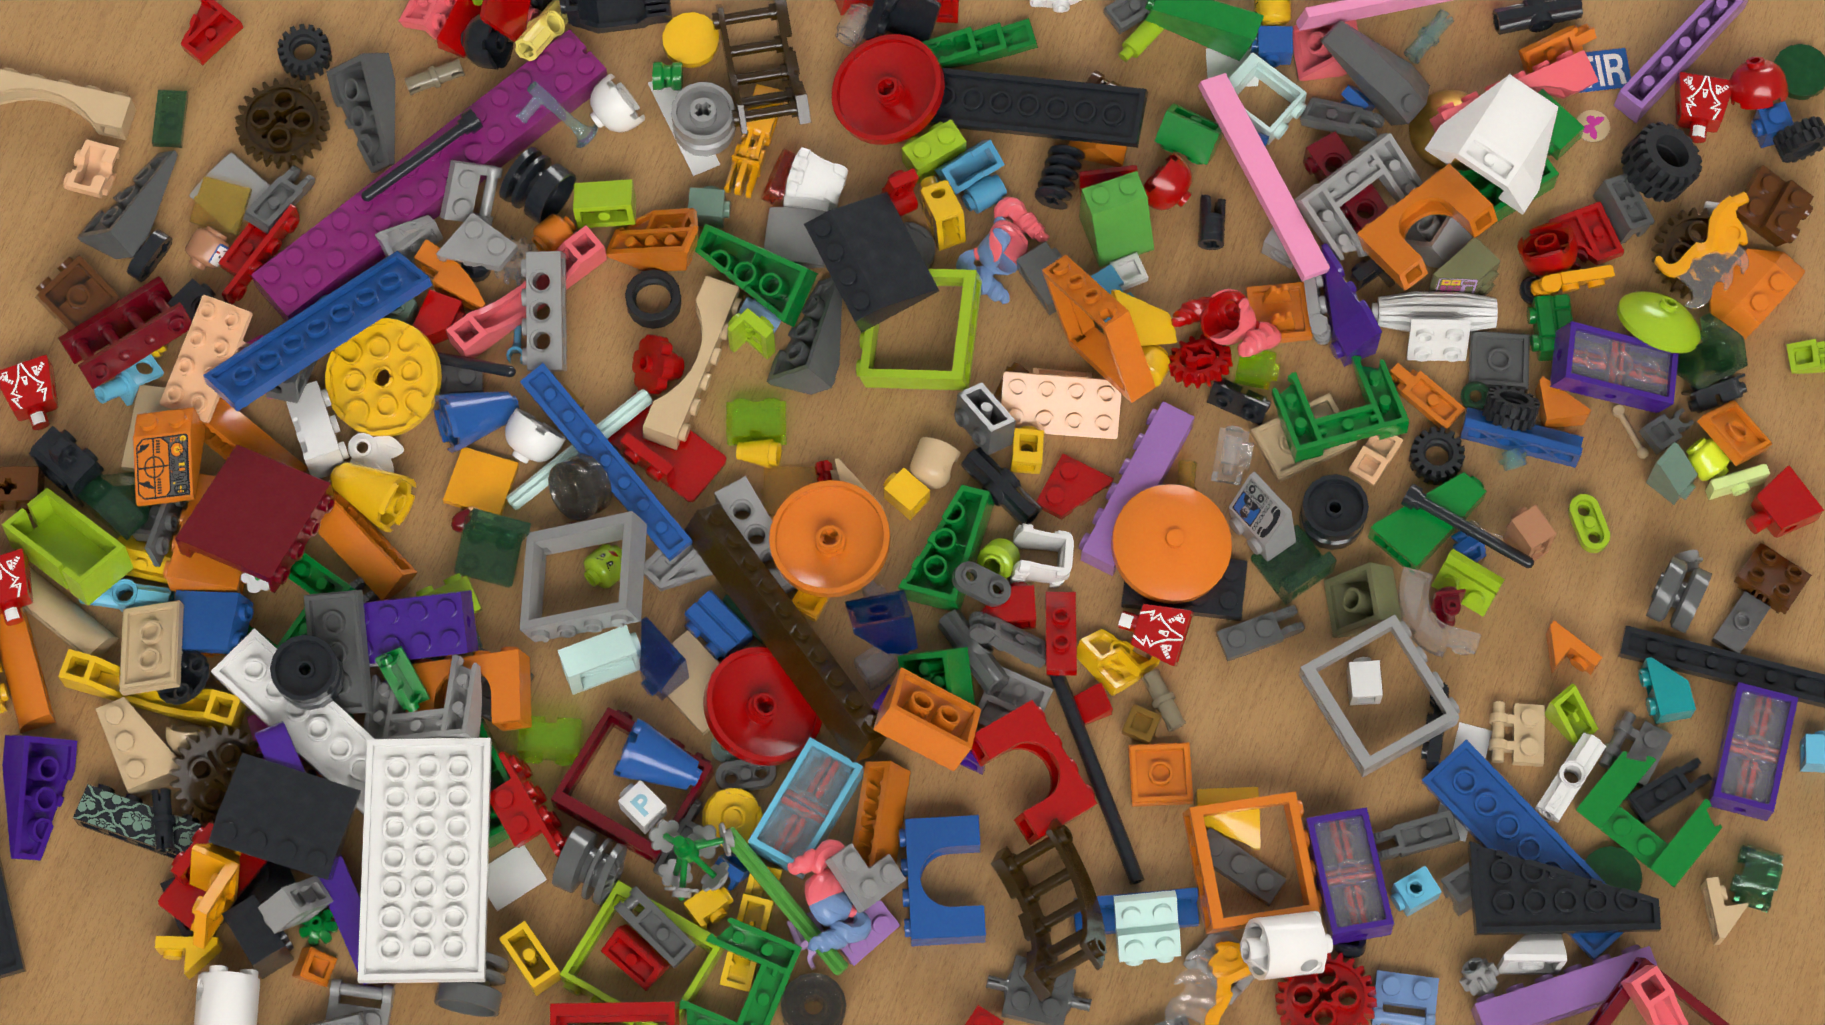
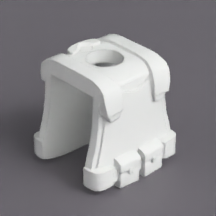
(814, 182)
(1060, 541)

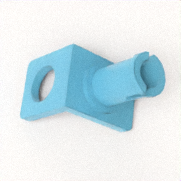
(128, 382)

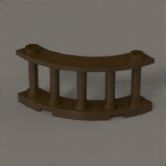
(794, 95)
(1041, 966)

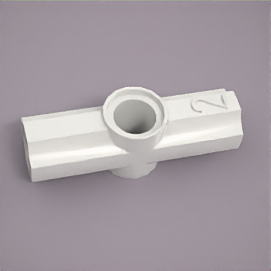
(1561, 792)

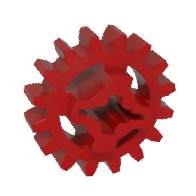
(1200, 361)

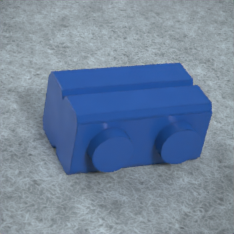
(717, 626)

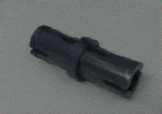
(163, 820)

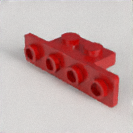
(252, 251)

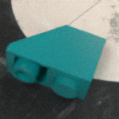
(1667, 692)

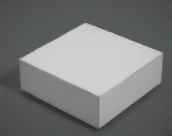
(1130, 271)

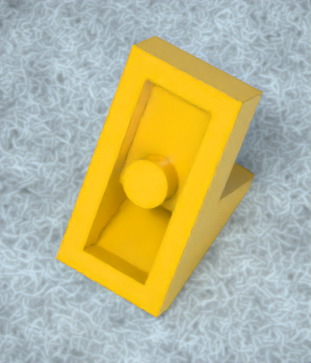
(195, 958)

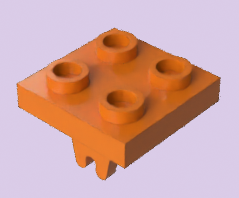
(1283, 307)

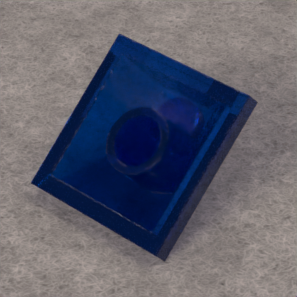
(884, 622)
(660, 662)

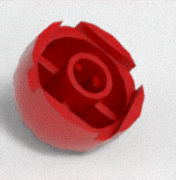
(1758, 84)
(1169, 184)
(1548, 249)

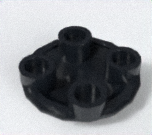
(193, 679)

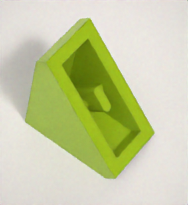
(1571, 715)

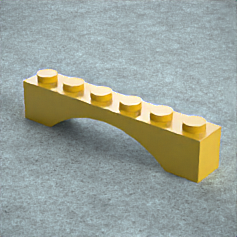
(102, 679)

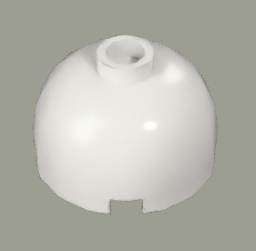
(614, 106)
(532, 438)

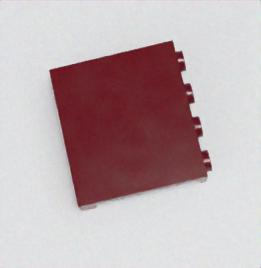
(257, 516)

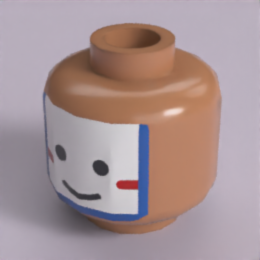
(206, 248)

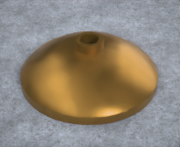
(1422, 131)

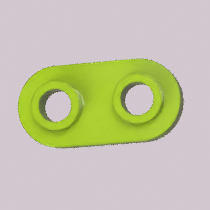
(1588, 525)

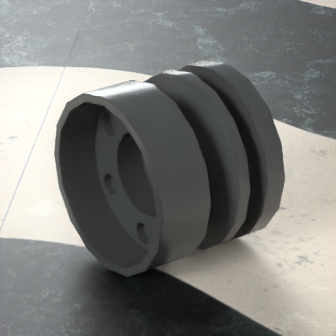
(586, 864)
(475, 997)

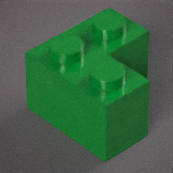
(943, 668)

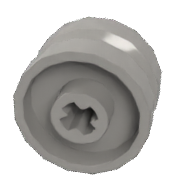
(703, 119)

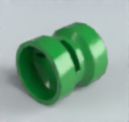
(667, 76)

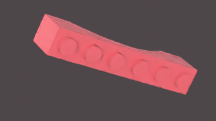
(1559, 79)
(491, 323)
(1654, 997)

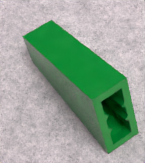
(1208, 23)
(1416, 534)

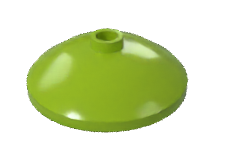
(1659, 321)

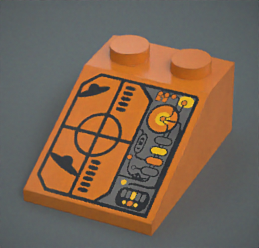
(167, 456)

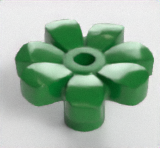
(319, 928)

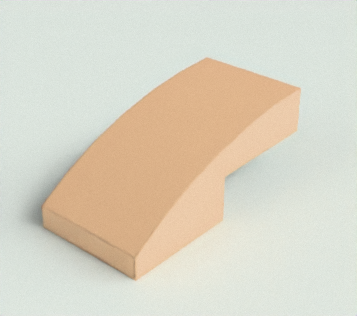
(1375, 458)

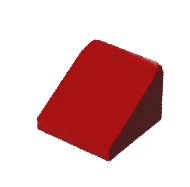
(1093, 704)

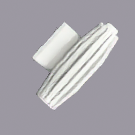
(1436, 321)

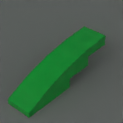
(982, 45)

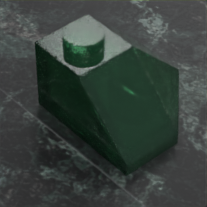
(113, 502)

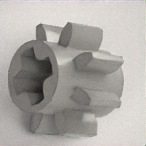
(1479, 976)

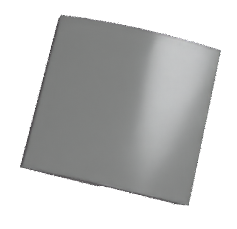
(235, 171)
(790, 238)
(1013, 695)

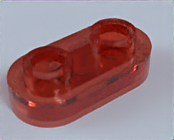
(775, 185)

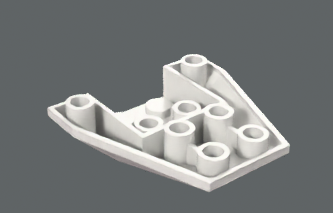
(1502, 139)

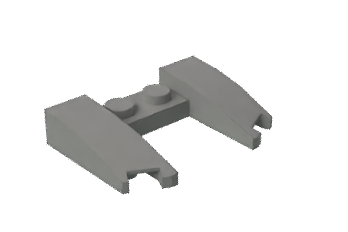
(1321, 202)
(456, 720)

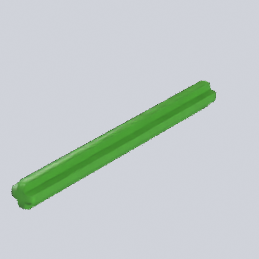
(784, 900)

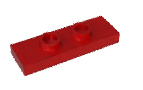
(1061, 633)

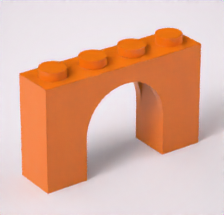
(1441, 194)
(199, 571)
(508, 679)

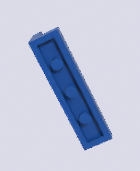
(1538, 442)
(1186, 908)

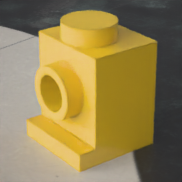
(1027, 461)
(708, 906)

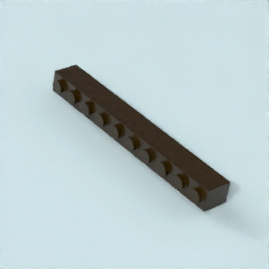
(785, 632)

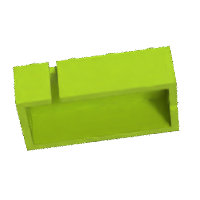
(68, 546)

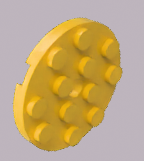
(410, 389)

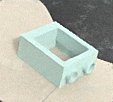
(1257, 67)
(600, 659)

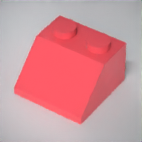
(1312, 57)

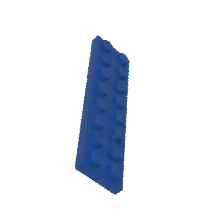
(317, 330)
(1506, 822)

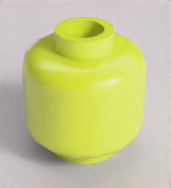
(1708, 459)

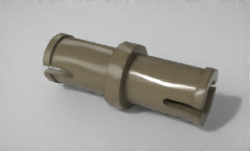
(434, 77)
(1163, 700)

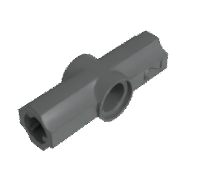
(982, 662)

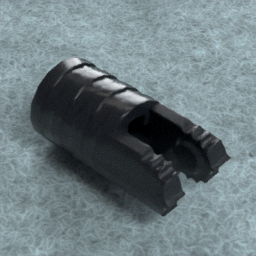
(1211, 225)

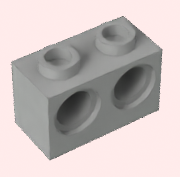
(295, 904)

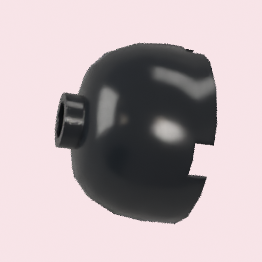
(485, 45)

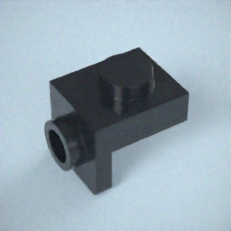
(1366, 272)

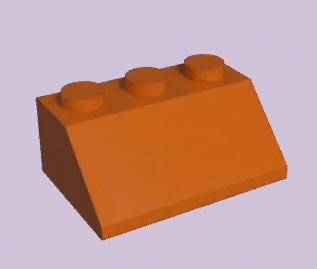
(928, 719)

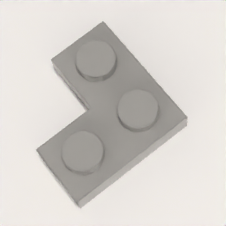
(864, 884)

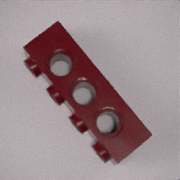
(1333, 152)

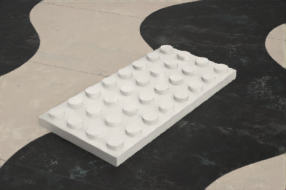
(425, 860)

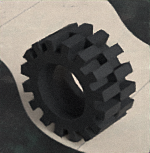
(304, 67)
(1800, 139)
(1511, 408)
(1441, 439)

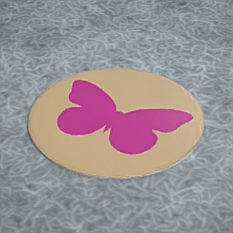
(1595, 124)

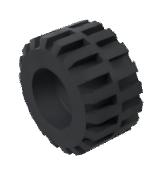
(1661, 162)

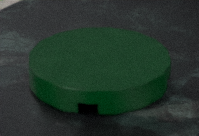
(1803, 70)
(1616, 867)

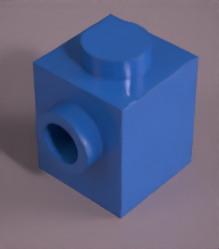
(1274, 45)
(1769, 122)

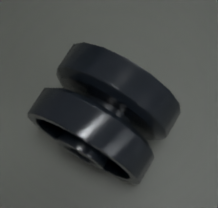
(1331, 495)
(291, 668)

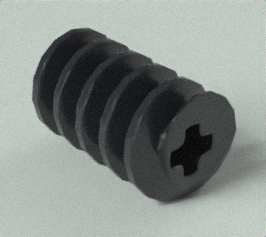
(1058, 176)

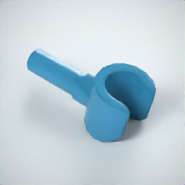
(516, 347)

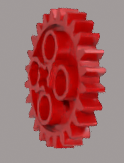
(1358, 988)

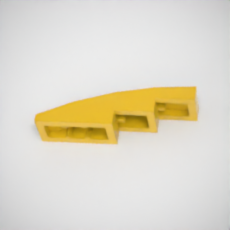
(755, 911)

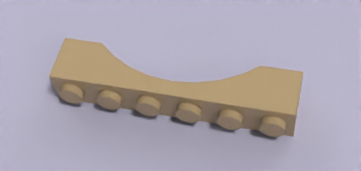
(107, 112)
(670, 414)

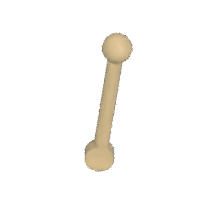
(1618, 411)

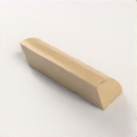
(68, 619)

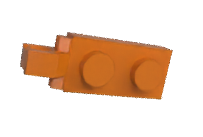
(1556, 44)
(1426, 396)

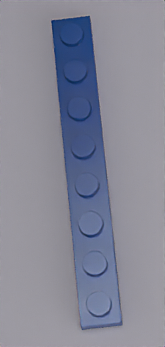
(590, 441)

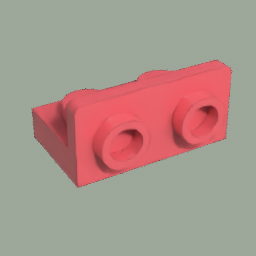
(426, 15)

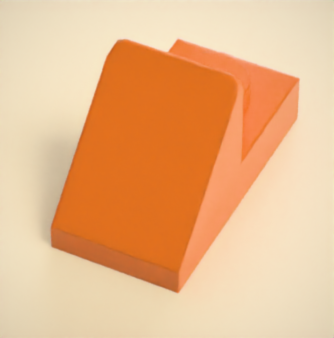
(1564, 644)

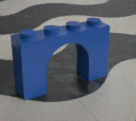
(930, 921)

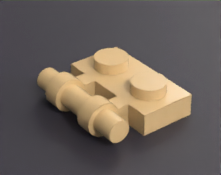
(1527, 734)

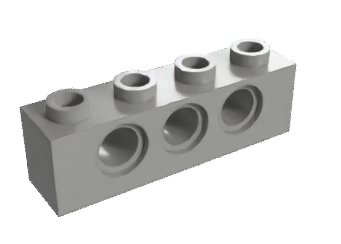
(554, 265)
(742, 497)

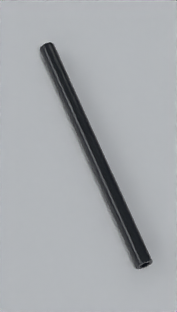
(1097, 779)

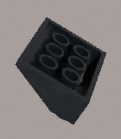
(871, 259)
(285, 816)

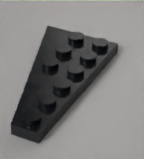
(1537, 898)

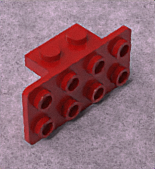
(506, 16)
(682, 470)
(522, 807)
(181, 896)

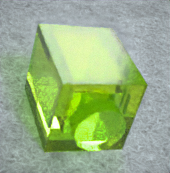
(1257, 370)

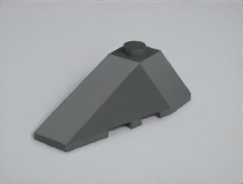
(367, 96)

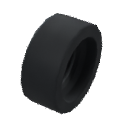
(647, 278)

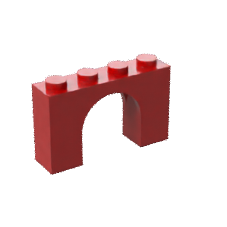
(1028, 731)

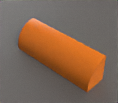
(233, 428)
(365, 549)
(24, 675)
(880, 810)

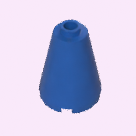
(471, 416)
(656, 759)

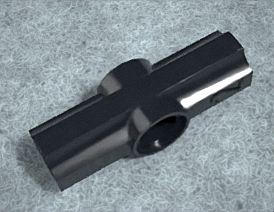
(1535, 15)
(1003, 486)

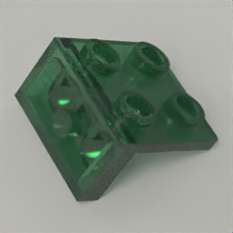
(1714, 358)
(490, 547)
(1295, 568)

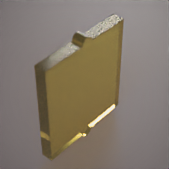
(220, 205)
(782, 482)

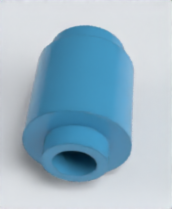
(984, 193)

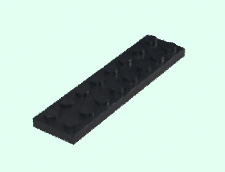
(1042, 107)

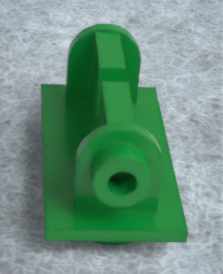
(402, 679)

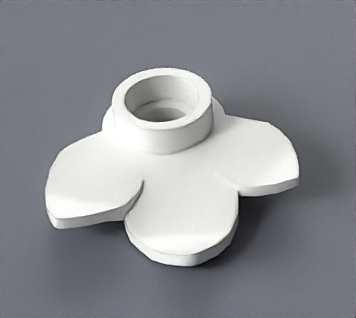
(379, 451)

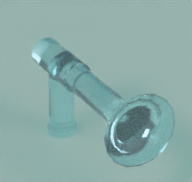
(542, 97)

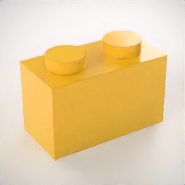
(530, 958)

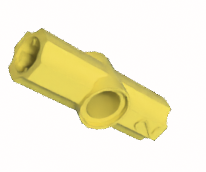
(541, 31)

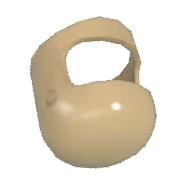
(933, 462)

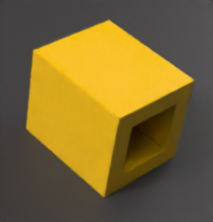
(906, 493)

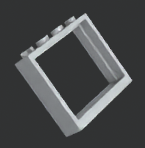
(574, 536)
(1340, 725)

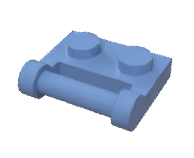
(1407, 992)

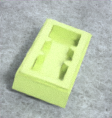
(1737, 482)

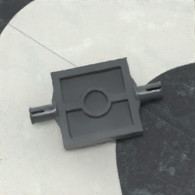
(1024, 1005)

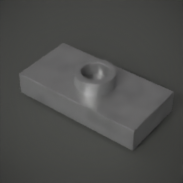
(1741, 623)

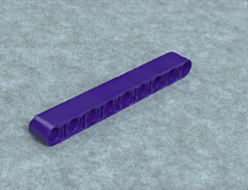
(279, 749)

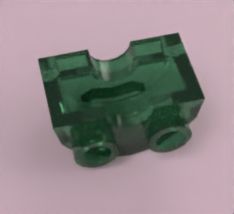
(1758, 877)

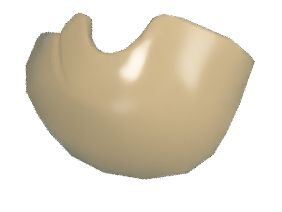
(177, 736)

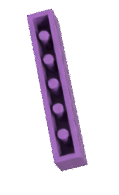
(1676, 56)
(1146, 469)
(1559, 996)

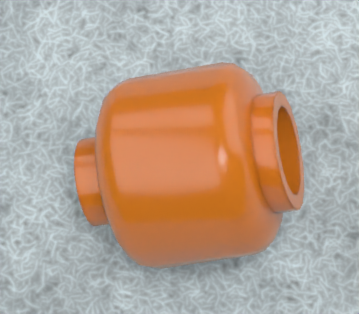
(552, 232)

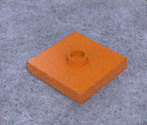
(1734, 432)
(1160, 774)

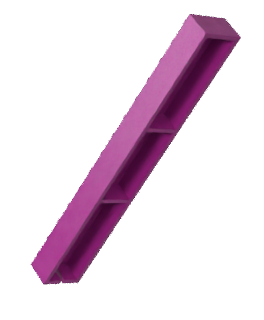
(346, 239)

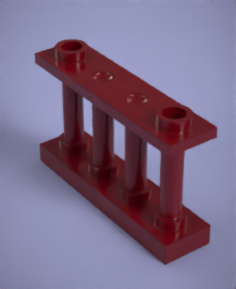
(116, 321)

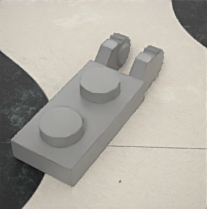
(1316, 308)

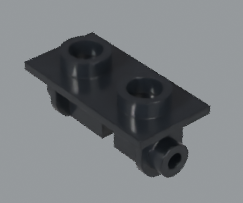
(1728, 389)
(1228, 397)

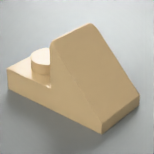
(1720, 917)

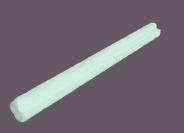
(607, 426)

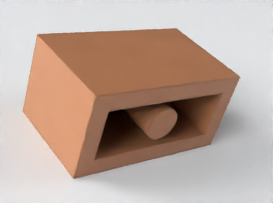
(1530, 532)

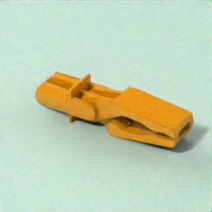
(748, 159)

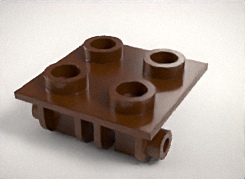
(1773, 578)

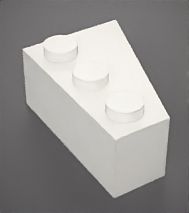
(317, 431)

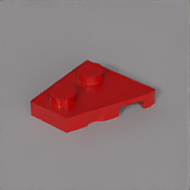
(209, 31)
(1593, 232)
(1071, 486)

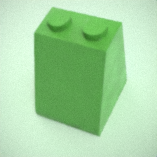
(1116, 218)

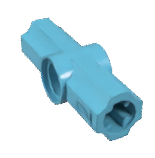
(142, 595)

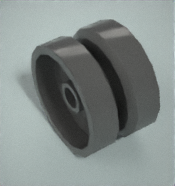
(1681, 595)

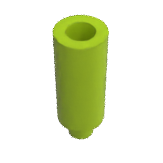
(1140, 40)

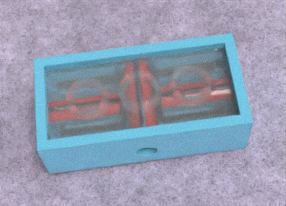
(806, 805)

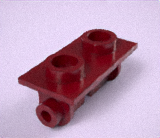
(1447, 604)

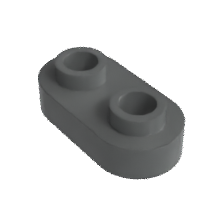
(982, 586)
(745, 775)

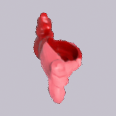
(1227, 321)

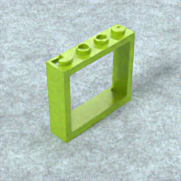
(931, 379)
(621, 893)

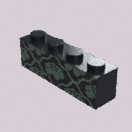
(129, 819)

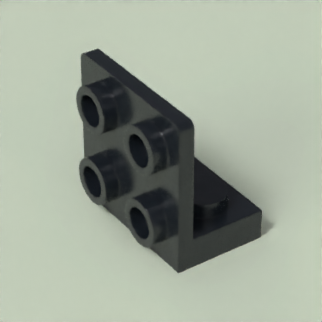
(903, 17)

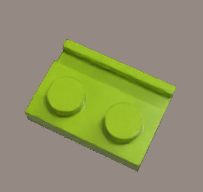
(1467, 574)

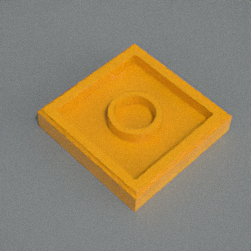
(481, 481)

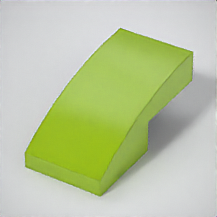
(1806, 356)

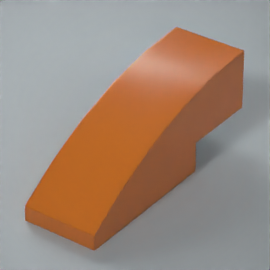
(448, 277)

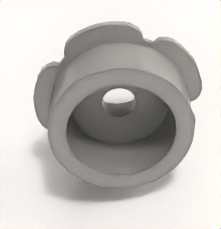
(1691, 557)

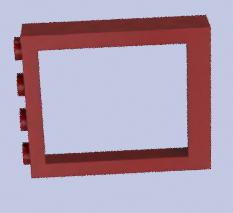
(614, 1012)

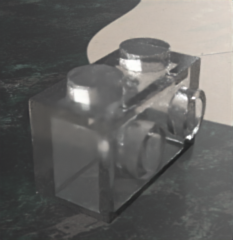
(1232, 455)

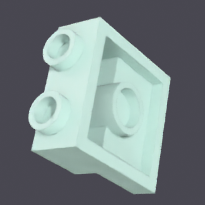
(1147, 927)

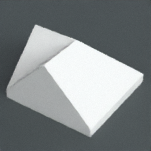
(1535, 955)

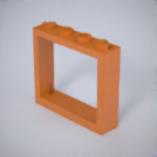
(1113, 355)
(1204, 868)

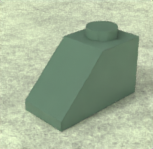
(1673, 475)

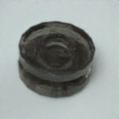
(580, 487)
(813, 988)

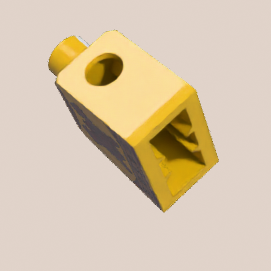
(942, 205)

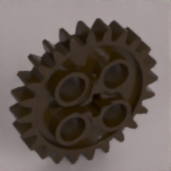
(266, 106)
(1669, 241)
(194, 787)

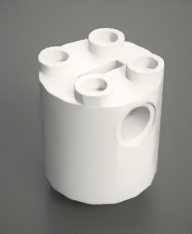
(1285, 945)
(227, 997)

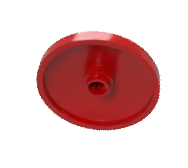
(888, 89)
(758, 709)

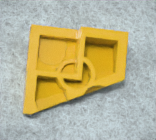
(1150, 322)
(1113, 661)
(1237, 825)

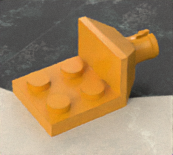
(217, 873)

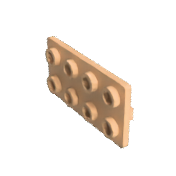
(211, 340)
(1062, 402)

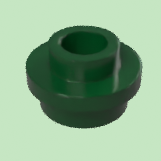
(1468, 388)

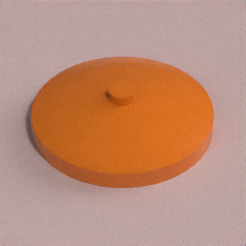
(830, 538)
(1171, 544)

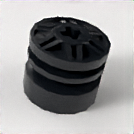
(537, 185)

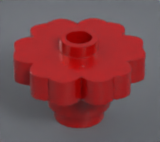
(656, 364)

